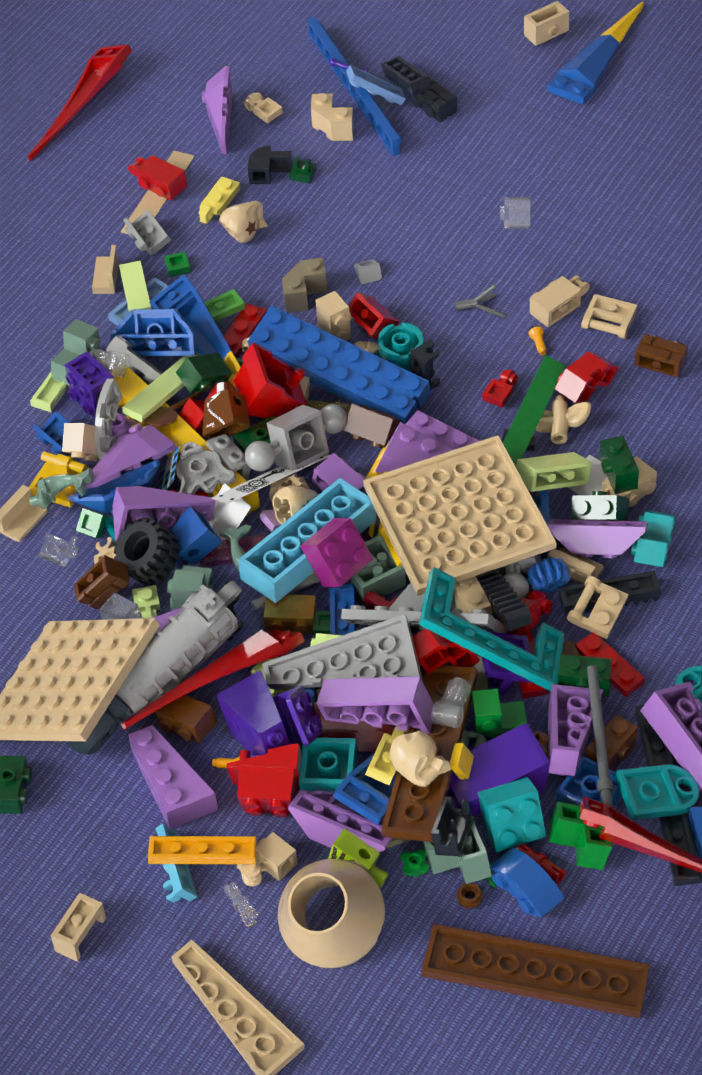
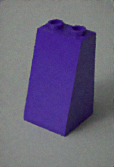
(253, 715)
(501, 762)

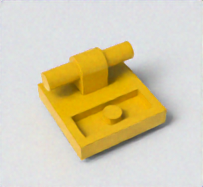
(58, 465)

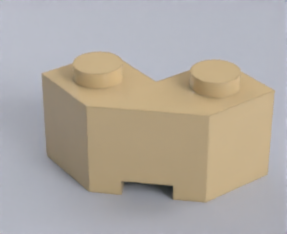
(333, 121)

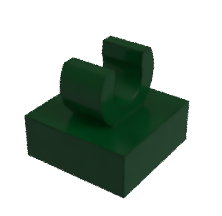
(302, 171)

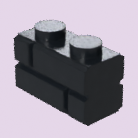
(436, 102)

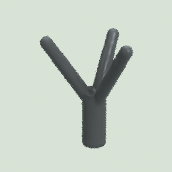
(470, 303)

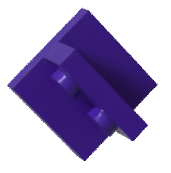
(500, 676)

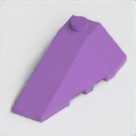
(219, 105)
(129, 451)
(155, 504)

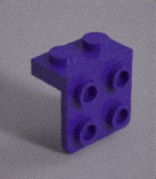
(298, 715)

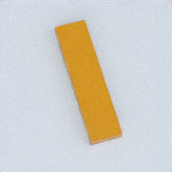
(202, 850)

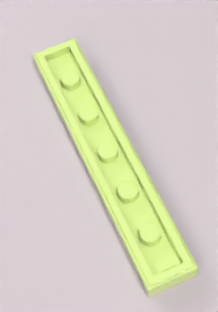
(155, 393)

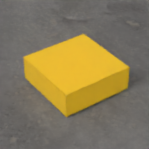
(461, 761)

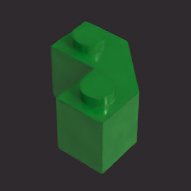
(494, 717)
(569, 830)

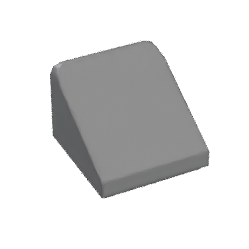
(368, 271)

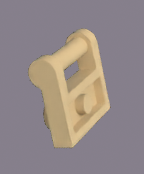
(609, 310)
(605, 610)

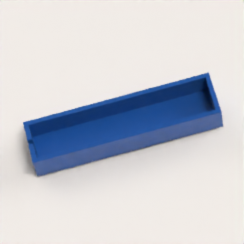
(341, 366)

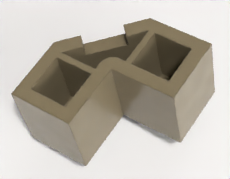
(303, 279)

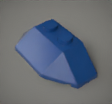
(157, 333)
(102, 497)

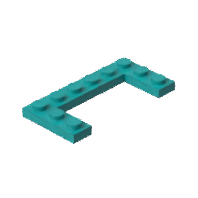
(538, 668)

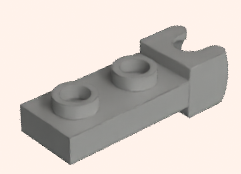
(135, 361)

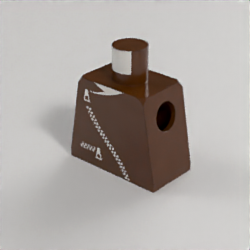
(225, 413)

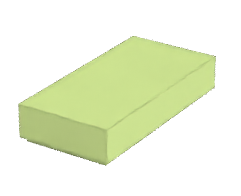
(49, 394)

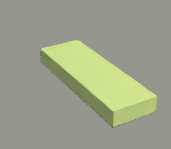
(134, 286)

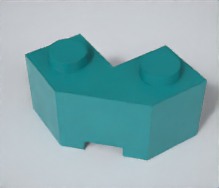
(654, 543)

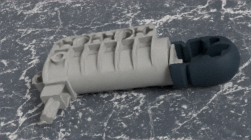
(169, 658)

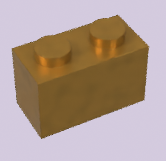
(291, 613)

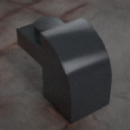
(264, 162)

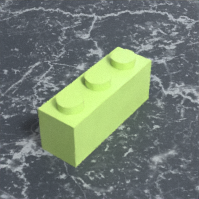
(554, 471)

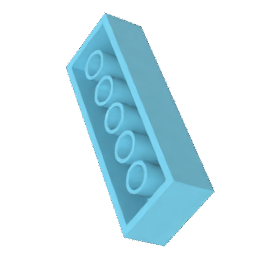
(279, 562)

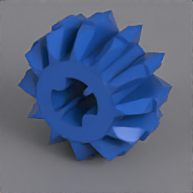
(548, 575)

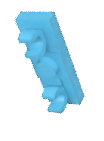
(180, 875)

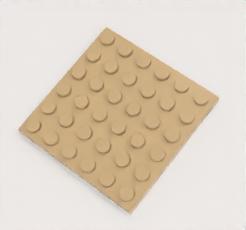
(459, 513)
(71, 678)

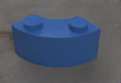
(526, 882)

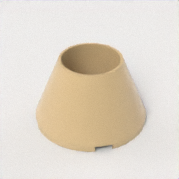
(356, 929)

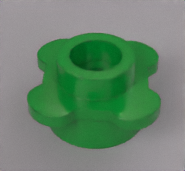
(414, 869)

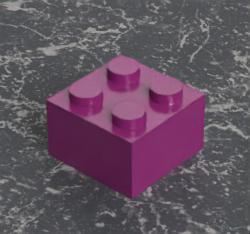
(336, 552)

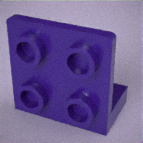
(85, 380)

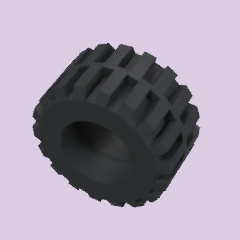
(147, 551)

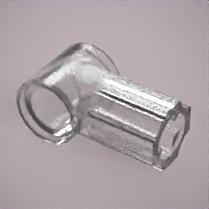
(113, 361)
(450, 709)

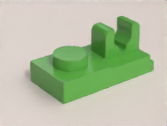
(225, 305)

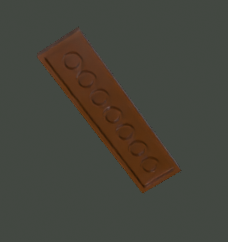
(415, 808)
(536, 970)

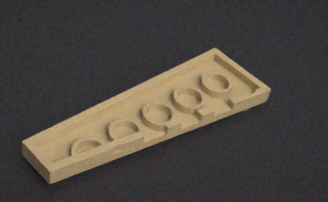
(250, 1027)

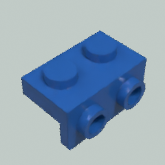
(53, 433)

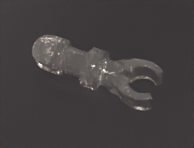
(241, 904)

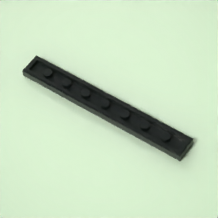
(675, 827)

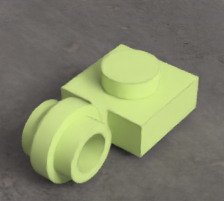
(147, 600)

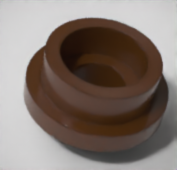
(469, 889)

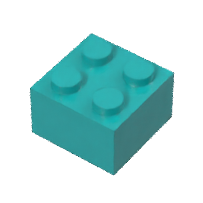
(327, 763)
(512, 814)

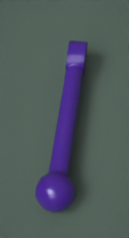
(333, 62)

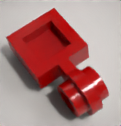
(500, 390)

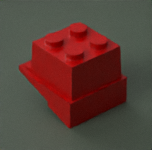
(268, 383)
(268, 780)

